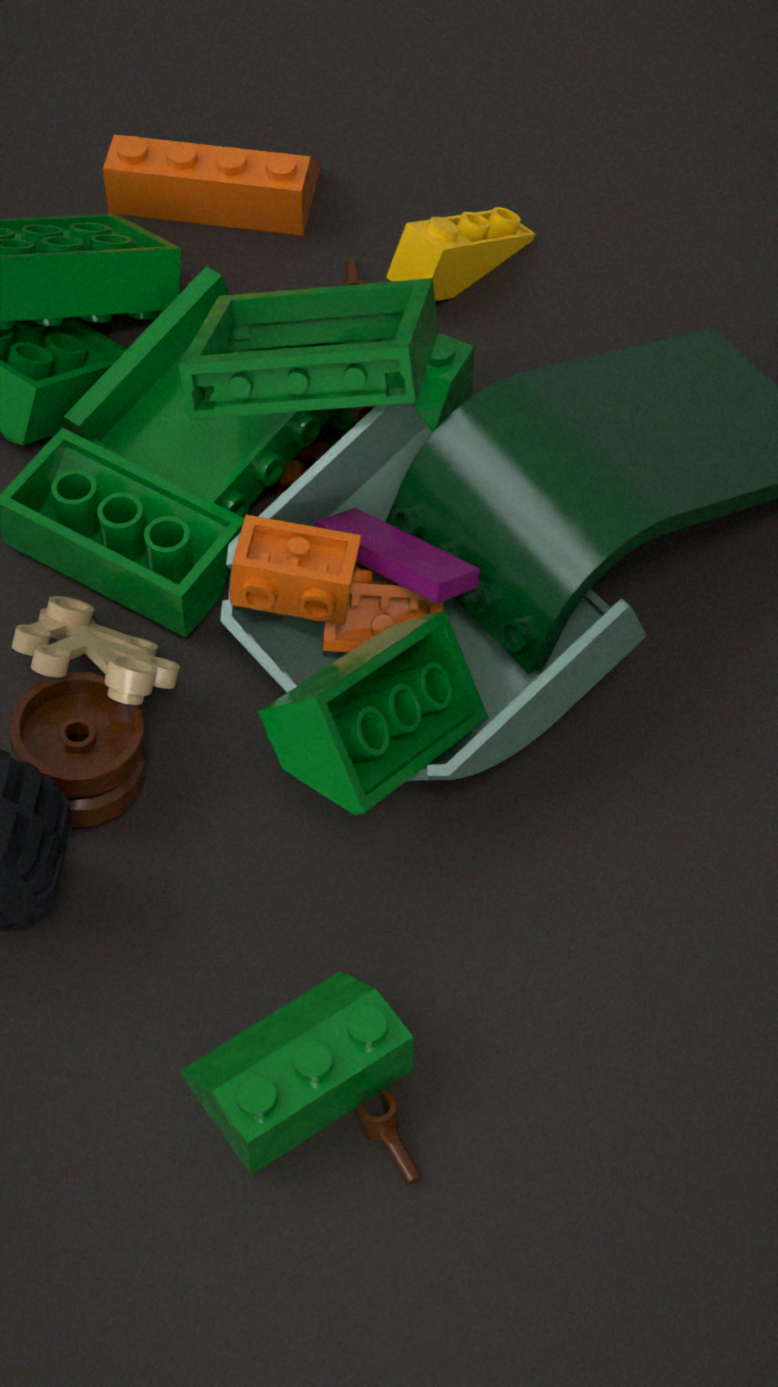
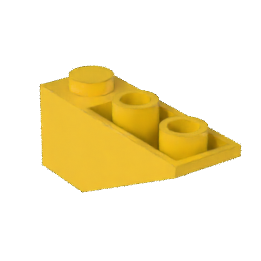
(457, 249)

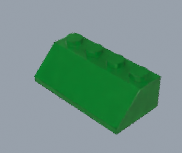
(120, 530)
(377, 713)

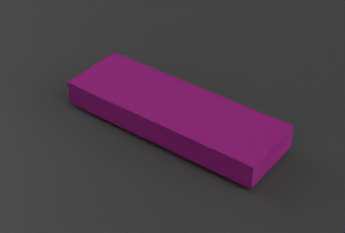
(405, 557)

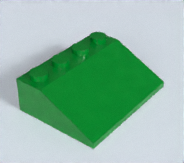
(83, 269)
(47, 374)

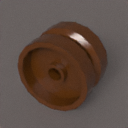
(82, 743)

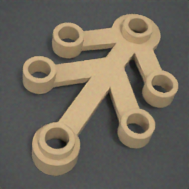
(126, 660)

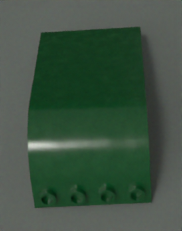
(582, 465)

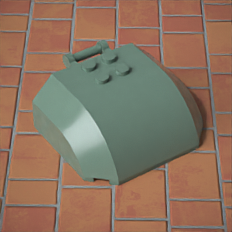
(366, 475)

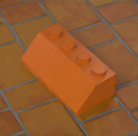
(210, 184)

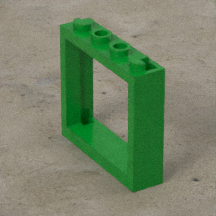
(311, 375)

